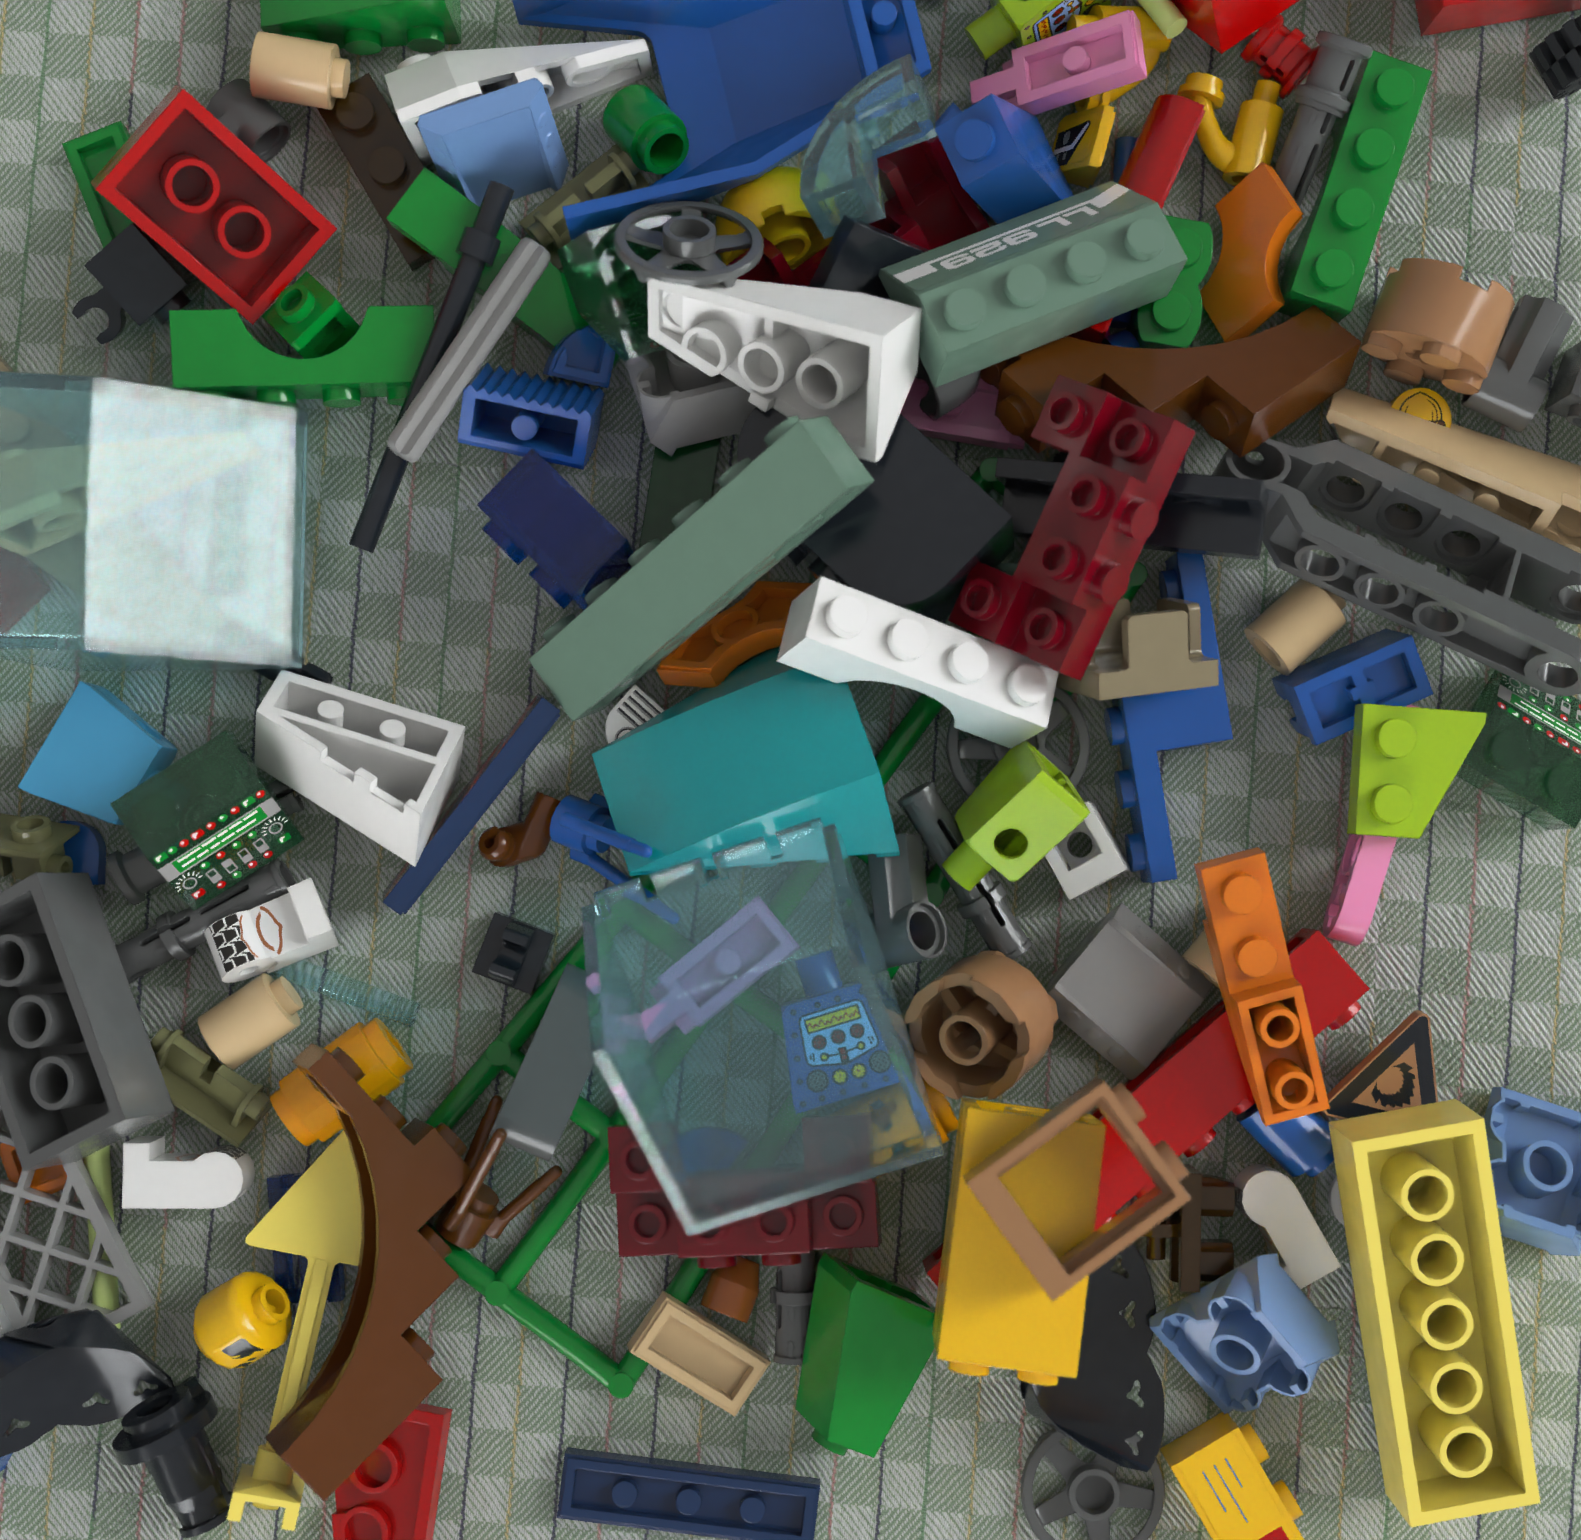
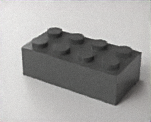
(70, 1029)

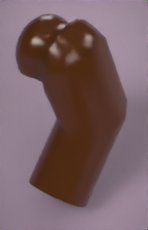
(521, 840)

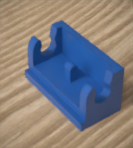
(1368, 671)

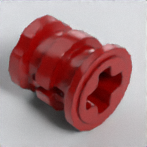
(1280, 54)

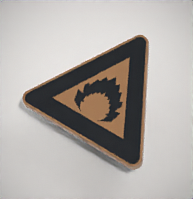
(1392, 1075)

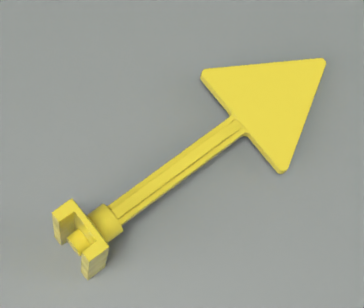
(323, 1223)

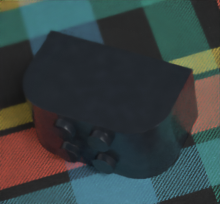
(908, 531)

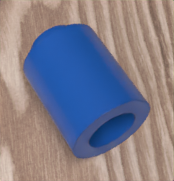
(1295, 1144)

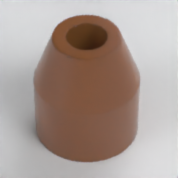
(733, 1289)

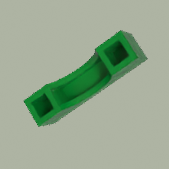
(1361, 173)
(221, 358)

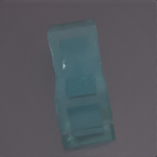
(870, 121)

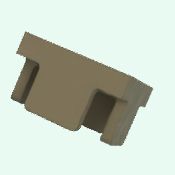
(1147, 654)

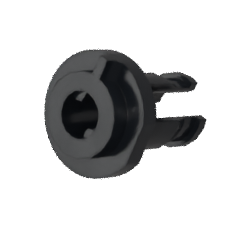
(172, 1443)

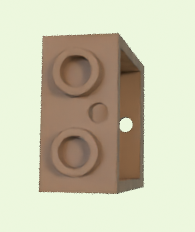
(1158, 1161)

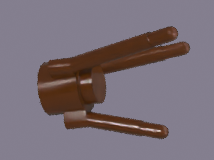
(473, 1207)

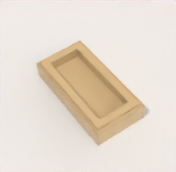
(698, 1353)

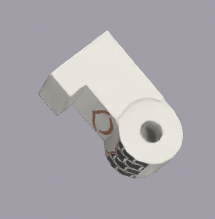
(271, 934)
(182, 1179)
(1285, 1223)

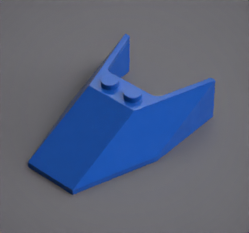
(740, 77)

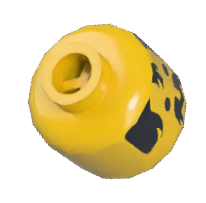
(242, 1320)

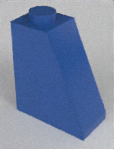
(1003, 159)

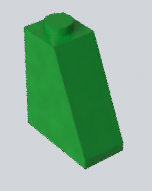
(860, 1355)

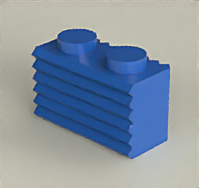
(525, 413)

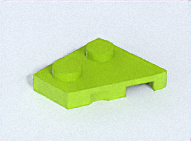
(1405, 765)

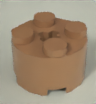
(1437, 325)
(980, 1026)

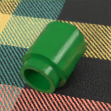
(646, 129)

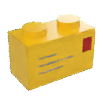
(1228, 1486)

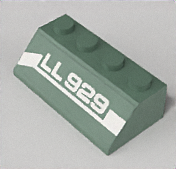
(1036, 278)

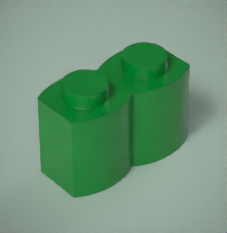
(1177, 317)

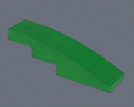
(435, 218)

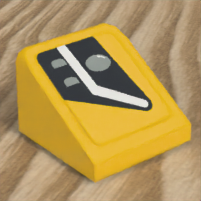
(1083, 143)

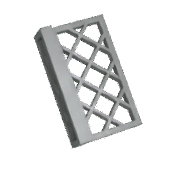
(13, 1310)

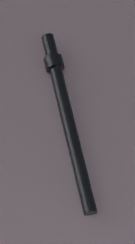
(477, 249)

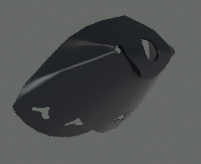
(1111, 1358)
(60, 1365)

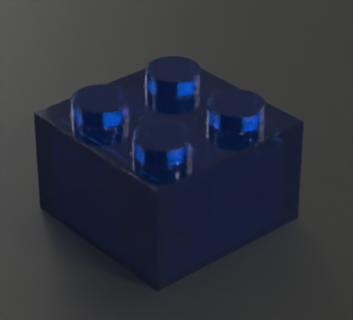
(556, 528)

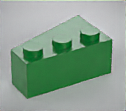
(367, 25)

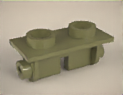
(604, 177)
(34, 845)
(208, 1088)

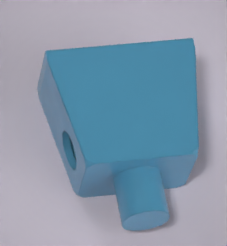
(96, 754)

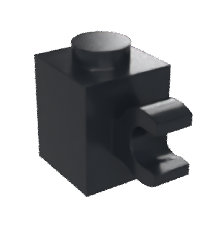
(135, 279)

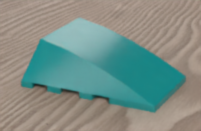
(745, 764)

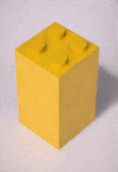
(986, 1296)

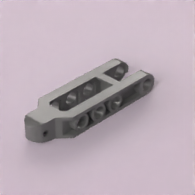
(1498, 563)

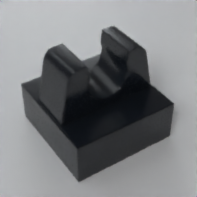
(514, 953)

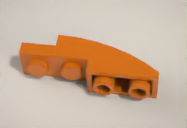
(1259, 987)

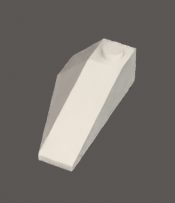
(566, 70)
(798, 350)

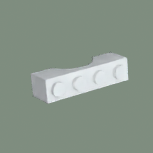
(863, 638)

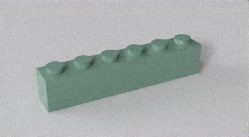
(701, 565)

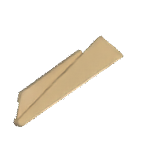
(1482, 469)

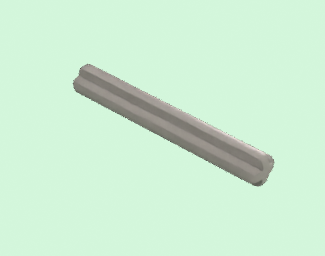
(468, 350)

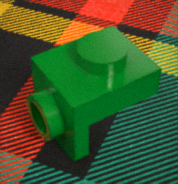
(310, 318)

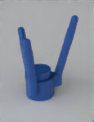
(589, 829)

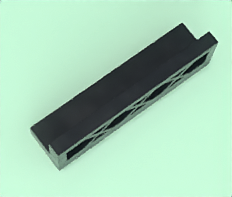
(1197, 516)

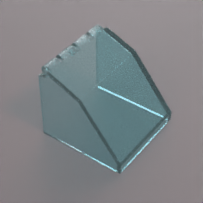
(149, 527)
(754, 1029)

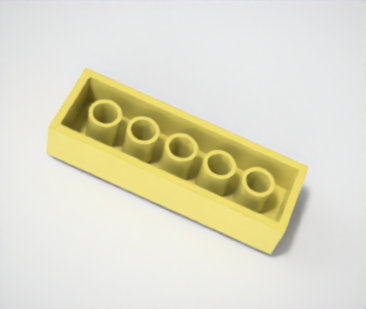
(1435, 1311)

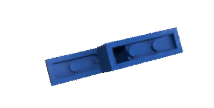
(1165, 723)

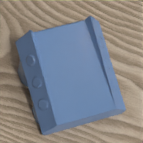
(497, 138)
(1536, 1170)
(1248, 1335)

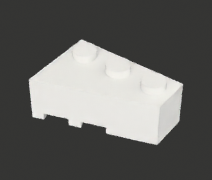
(360, 759)

